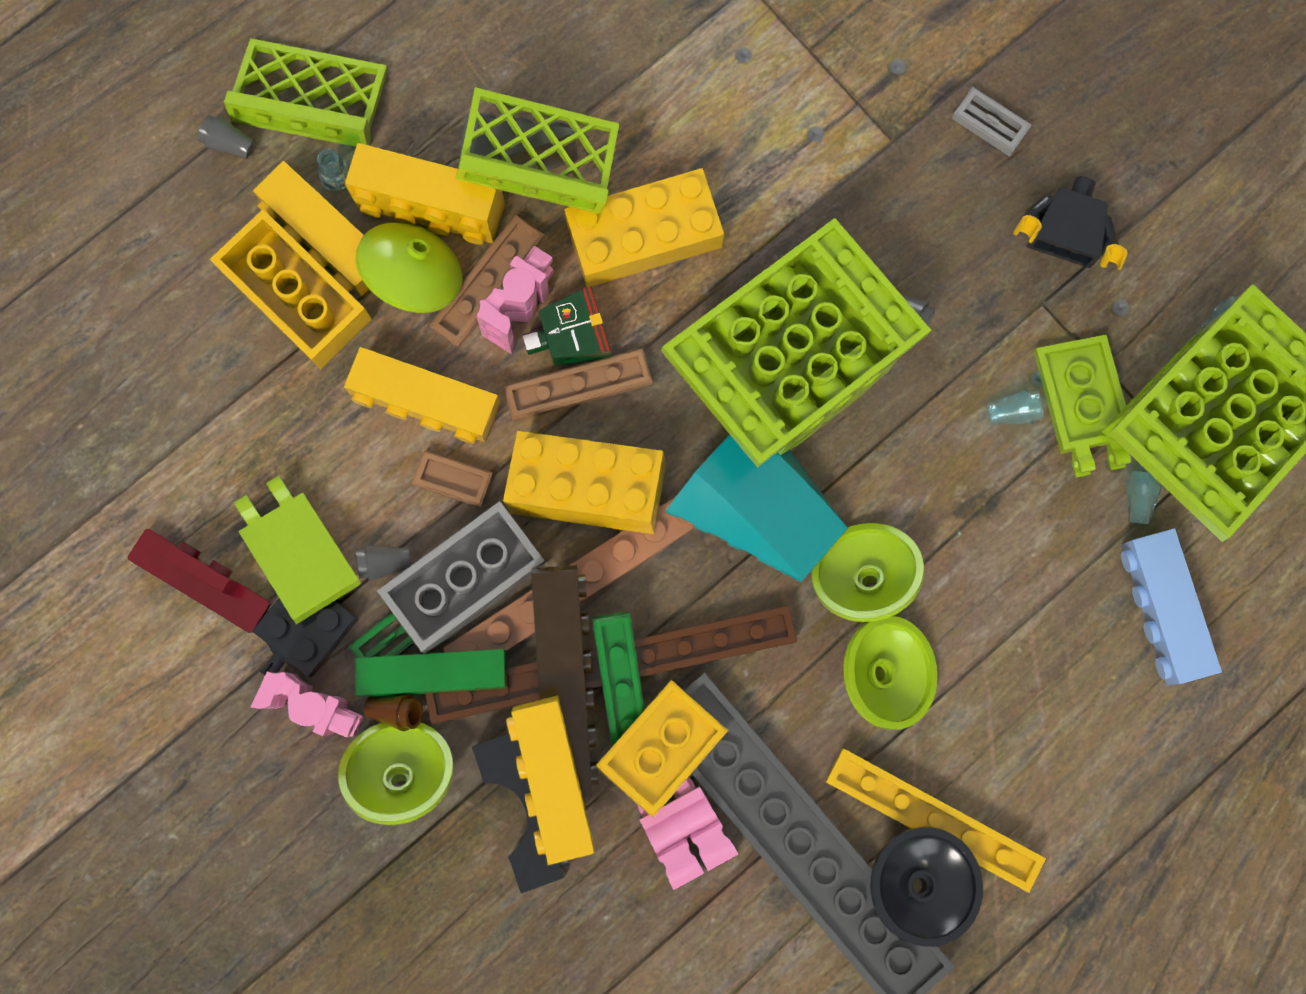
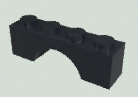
(498, 766)

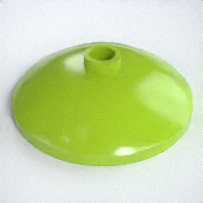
(409, 267)
(866, 556)
(903, 668)
(383, 758)

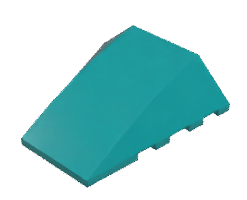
(762, 510)

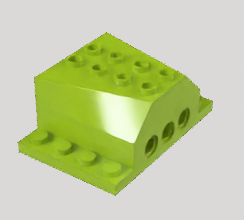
(796, 343)
(1224, 414)

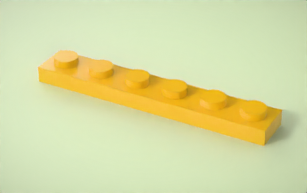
(917, 809)

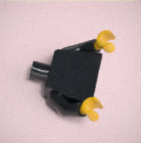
(1073, 227)

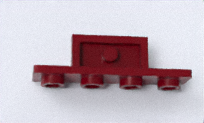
(198, 580)

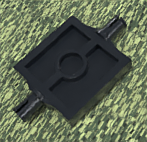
(305, 643)

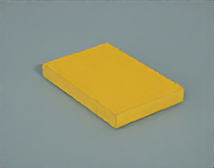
(661, 748)

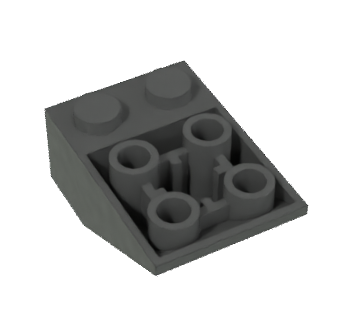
(518, 153)

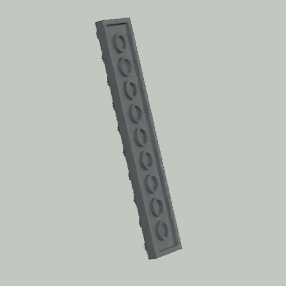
(807, 852)

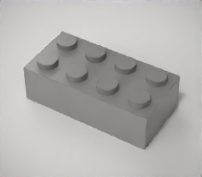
(461, 578)

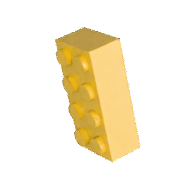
(423, 194)
(646, 228)
(291, 289)
(585, 482)

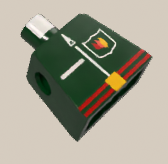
(571, 331)

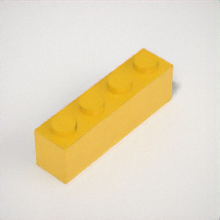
(314, 222)
(422, 395)
(551, 779)

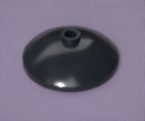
(949, 890)

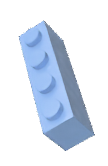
(1170, 608)

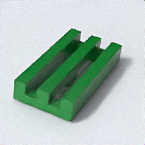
(376, 630)

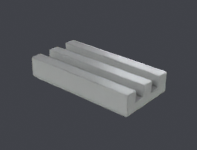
(985, 132)

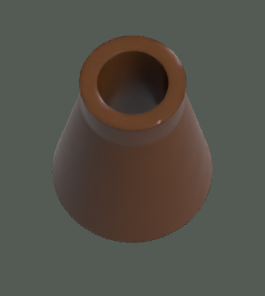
(397, 711)

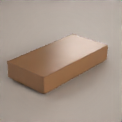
(452, 479)

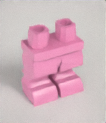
(518, 300)
(305, 707)
(682, 819)

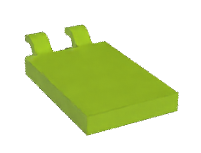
(1082, 399)
(296, 553)

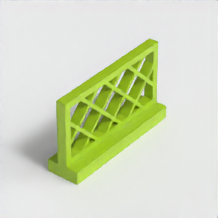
(295, 117)
(530, 181)

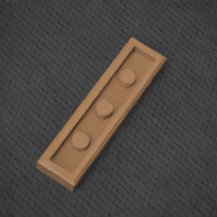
(459, 318)
(578, 385)

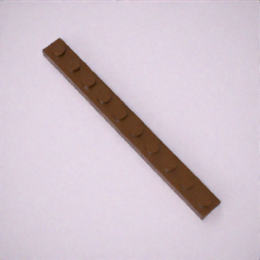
(653, 654)

